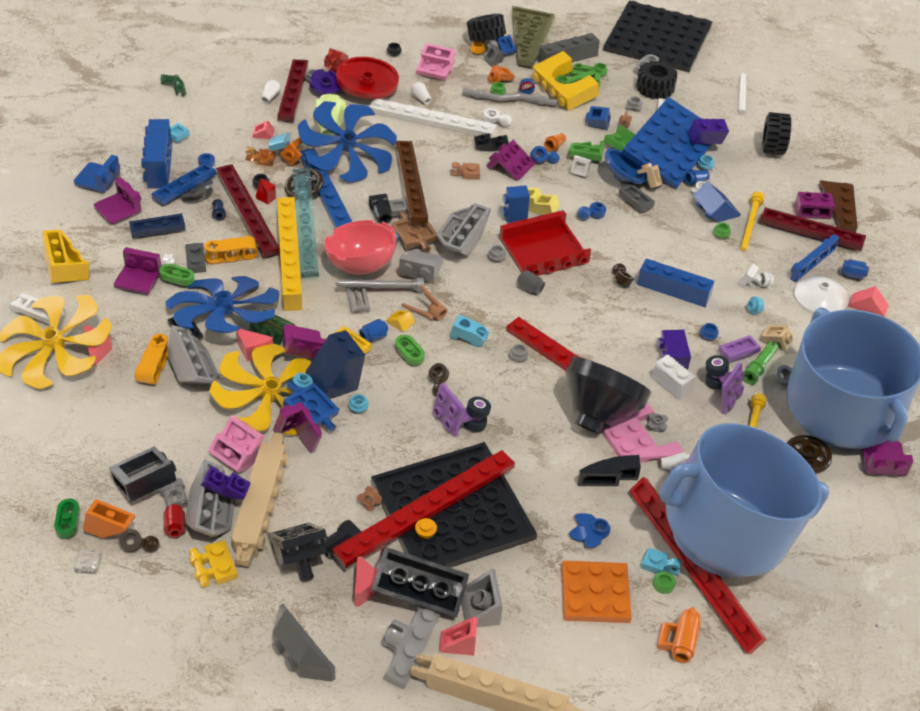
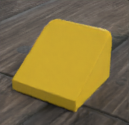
(401, 320)

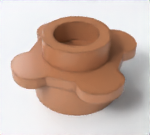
(625, 120)
(375, 498)

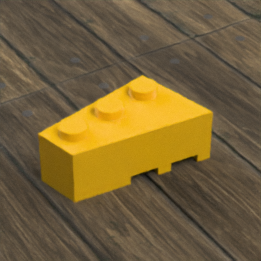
(62, 258)

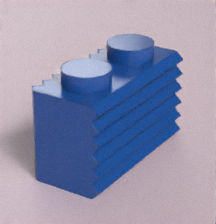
(516, 204)

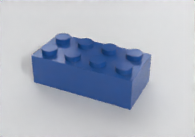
(157, 153)

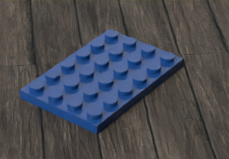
(667, 143)

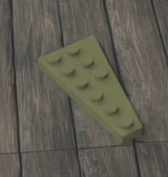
(530, 32)

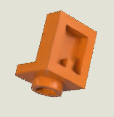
(500, 73)
(291, 152)

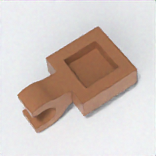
(467, 170)

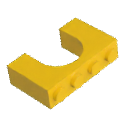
(568, 95)

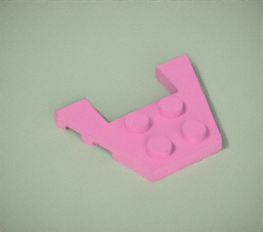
(631, 438)

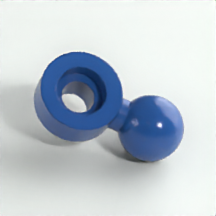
(551, 157)
(596, 210)

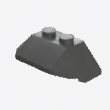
(299, 649)

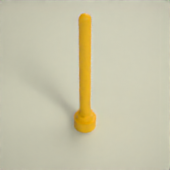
(757, 199)
(757, 402)

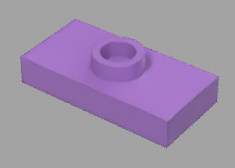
(739, 348)

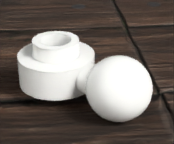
(492, 116)

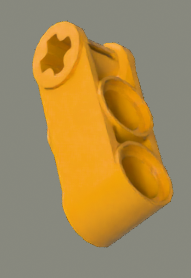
(231, 250)
(153, 360)

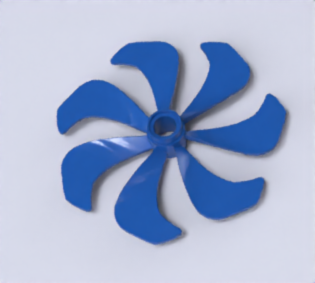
(346, 140)
(221, 304)

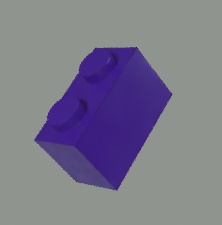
(708, 131)
(676, 345)

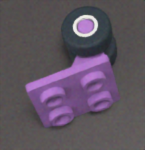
(720, 378)
(453, 413)

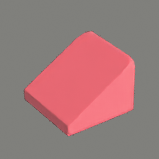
(263, 130)

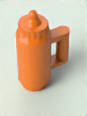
(685, 637)

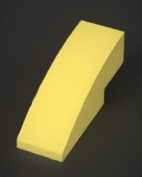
(542, 203)

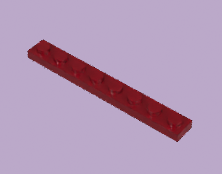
(248, 211)

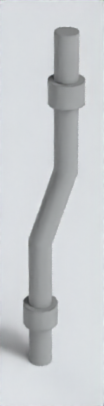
(541, 100)

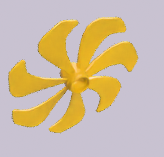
(52, 341)
(268, 389)

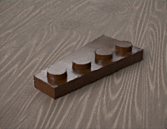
(844, 201)

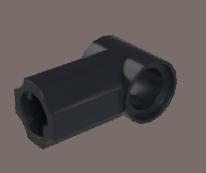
(380, 205)
(344, 532)

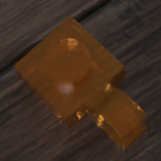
(262, 157)

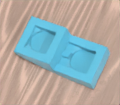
(279, 141)

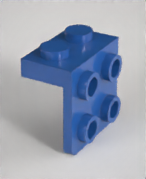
(98, 176)

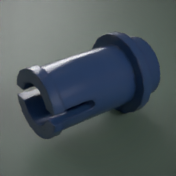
(218, 210)

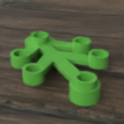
(598, 70)

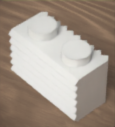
(673, 377)

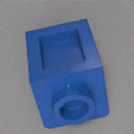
(506, 45)

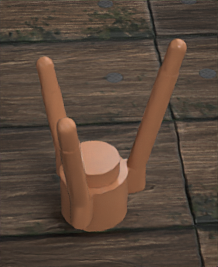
(436, 309)

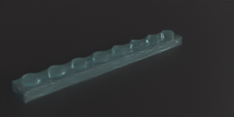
(305, 223)

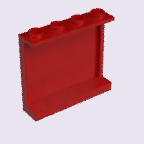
(543, 244)

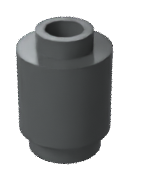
(531, 282)

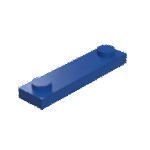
(183, 183)
(814, 258)

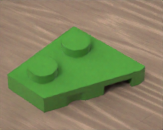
(588, 151)

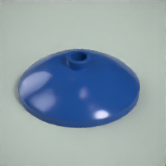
(624, 168)

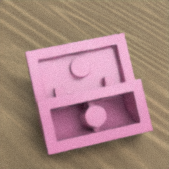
(436, 62)
(237, 444)

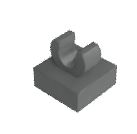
(494, 55)

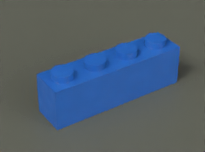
(675, 282)

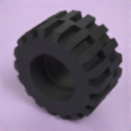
(486, 27)
(656, 79)
(776, 133)

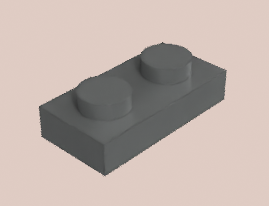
(636, 197)
(195, 257)

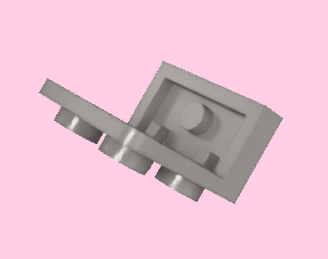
(420, 265)

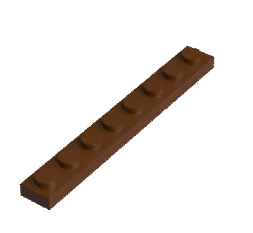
(411, 182)

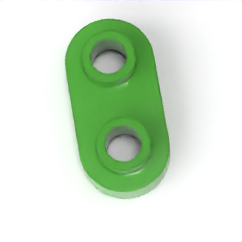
(176, 274)
(409, 349)

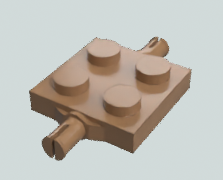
(414, 234)

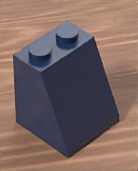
(337, 365)

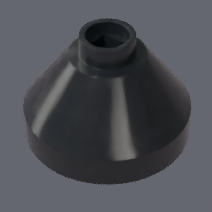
(602, 394)

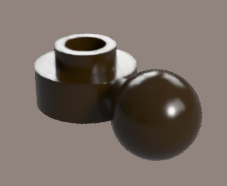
(623, 278)
(434, 373)
(149, 544)

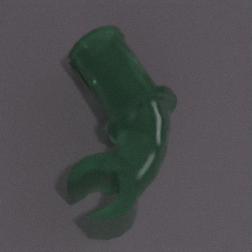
(176, 81)

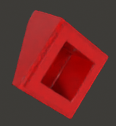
(266, 192)

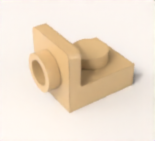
(653, 175)
(778, 334)

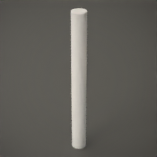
(742, 94)

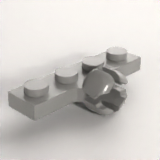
(407, 643)

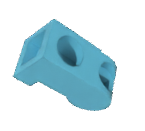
(469, 331)

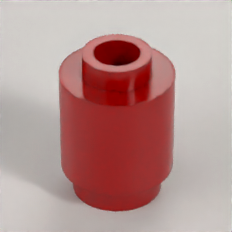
(174, 520)

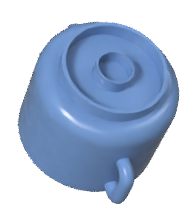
(854, 378)
(740, 500)

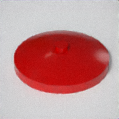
(367, 77)

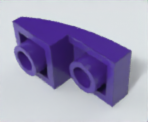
(230, 486)

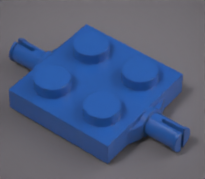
(316, 401)

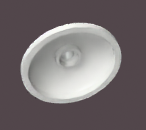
(820, 292)

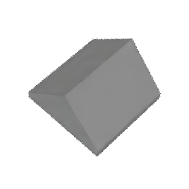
(483, 600)

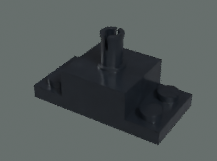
(299, 545)

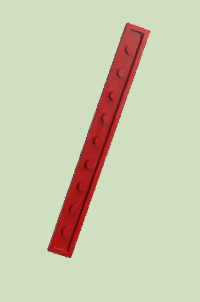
(422, 508)
(710, 584)

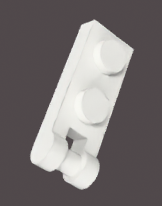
(23, 306)

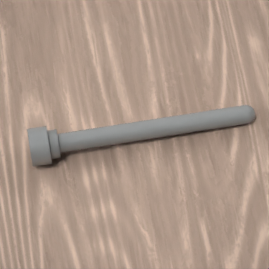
(414, 284)

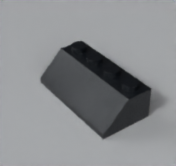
(419, 581)

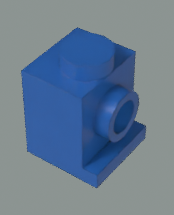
(598, 117)

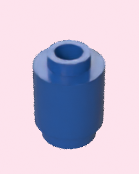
(855, 269)
(374, 330)

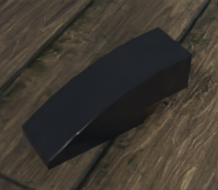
(610, 471)

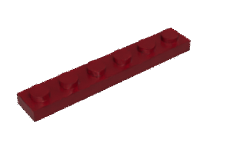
(293, 90)
(812, 228)

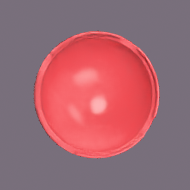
(361, 246)

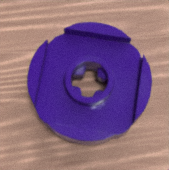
(319, 87)

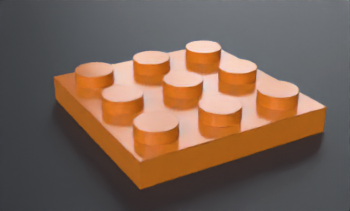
(596, 591)

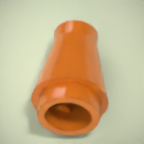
(553, 142)

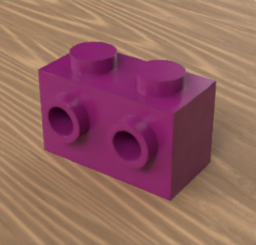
(814, 205)

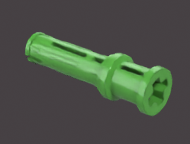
(757, 367)

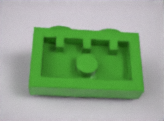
(619, 138)

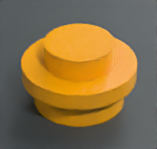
(477, 48)
(426, 528)

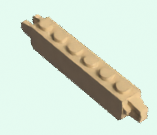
(259, 501)
(486, 686)

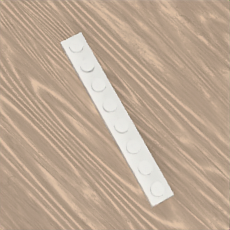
(432, 118)

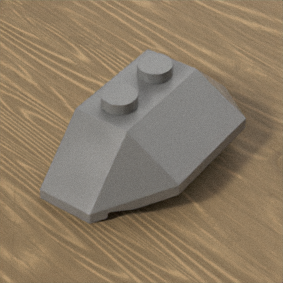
(464, 228)
(190, 358)
(208, 510)

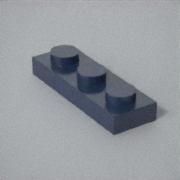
(157, 225)

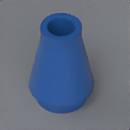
(695, 176)

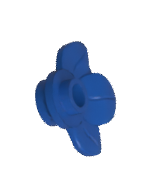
(588, 530)

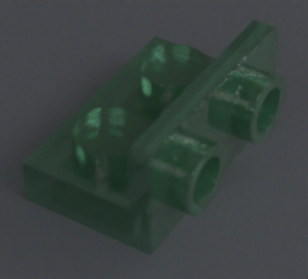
(271, 327)

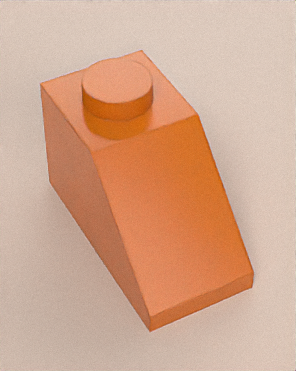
(106, 519)

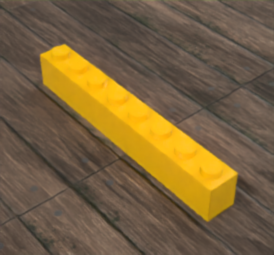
(289, 254)

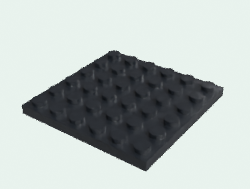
(658, 32)
(468, 529)

